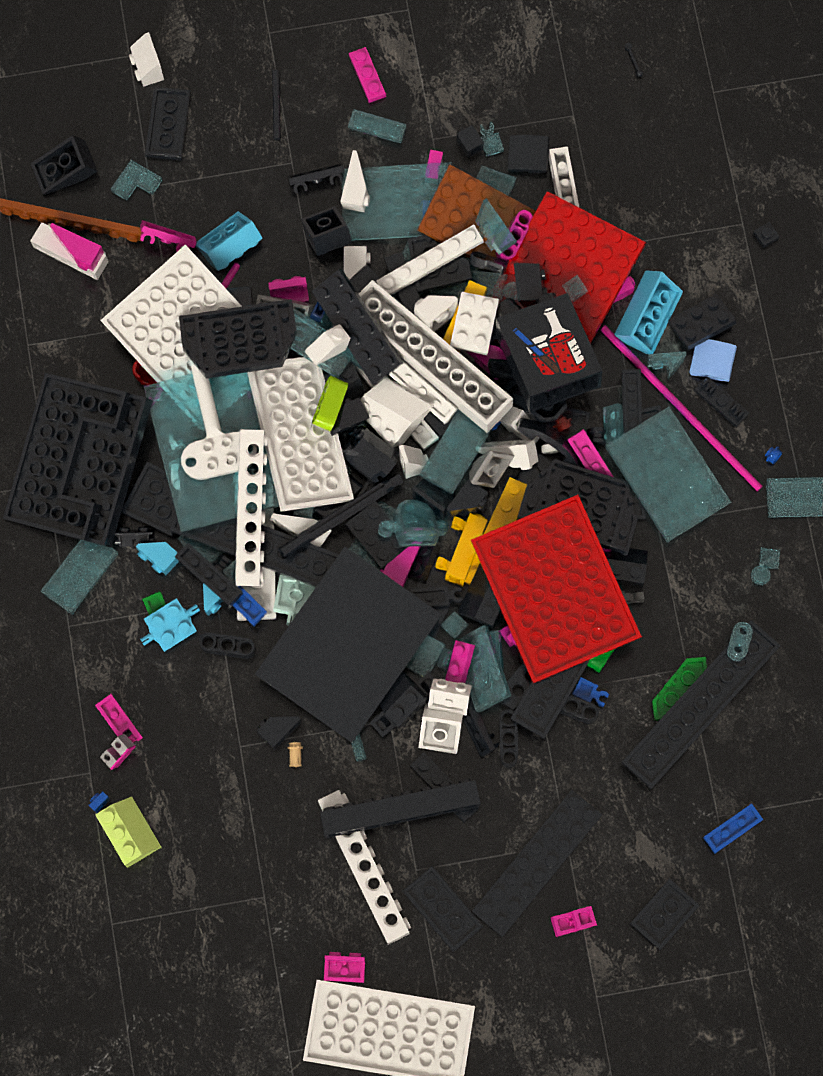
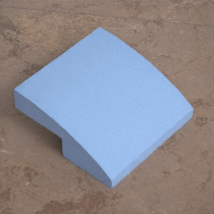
(713, 360)

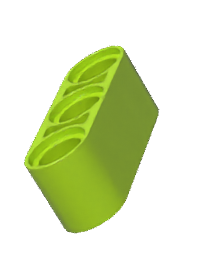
(330, 403)

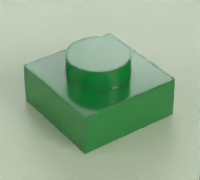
(153, 602)

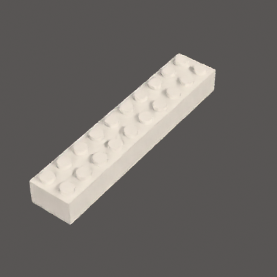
(437, 360)

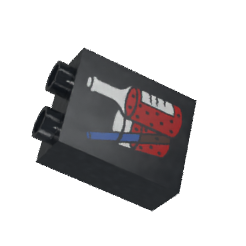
(548, 351)

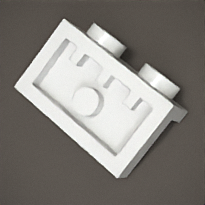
(449, 696)

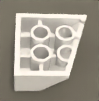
(394, 411)

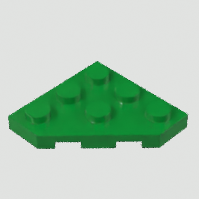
(678, 685)

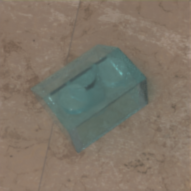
(493, 228)

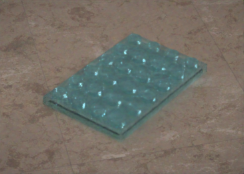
(396, 200)
(668, 474)

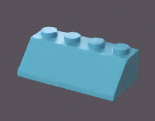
(649, 312)

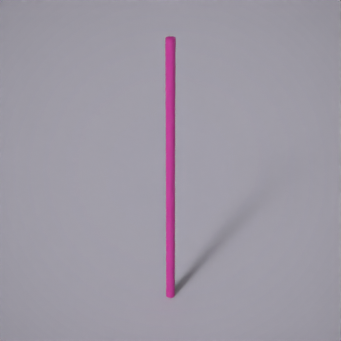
(681, 408)

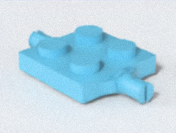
(170, 624)

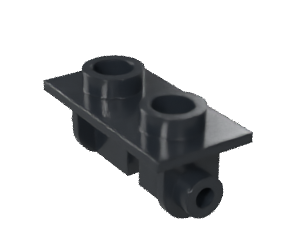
(126, 536)

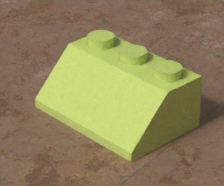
(128, 831)

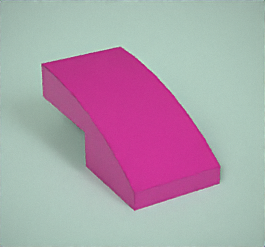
(573, 921)

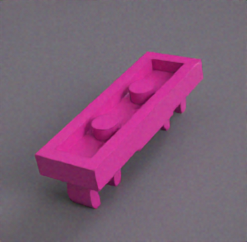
(166, 235)

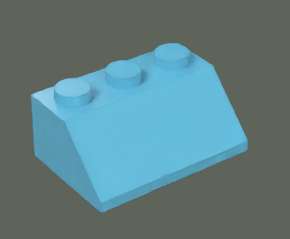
(228, 241)

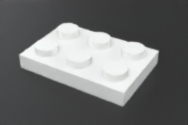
(474, 323)

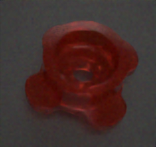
(562, 423)

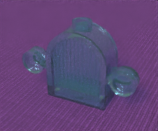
(414, 525)

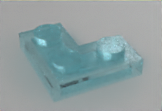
(134, 176)

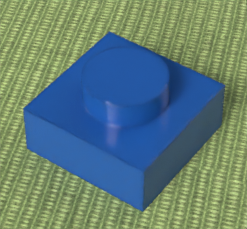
(98, 801)

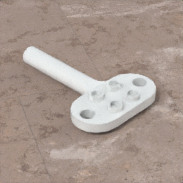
(218, 451)

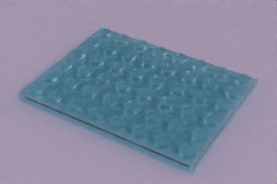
(180, 423)

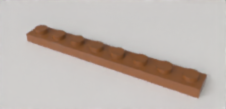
(76, 221)

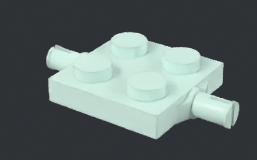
(291, 596)

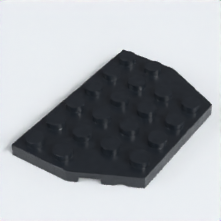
(239, 338)
(603, 498)

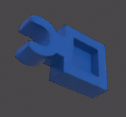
(587, 691)

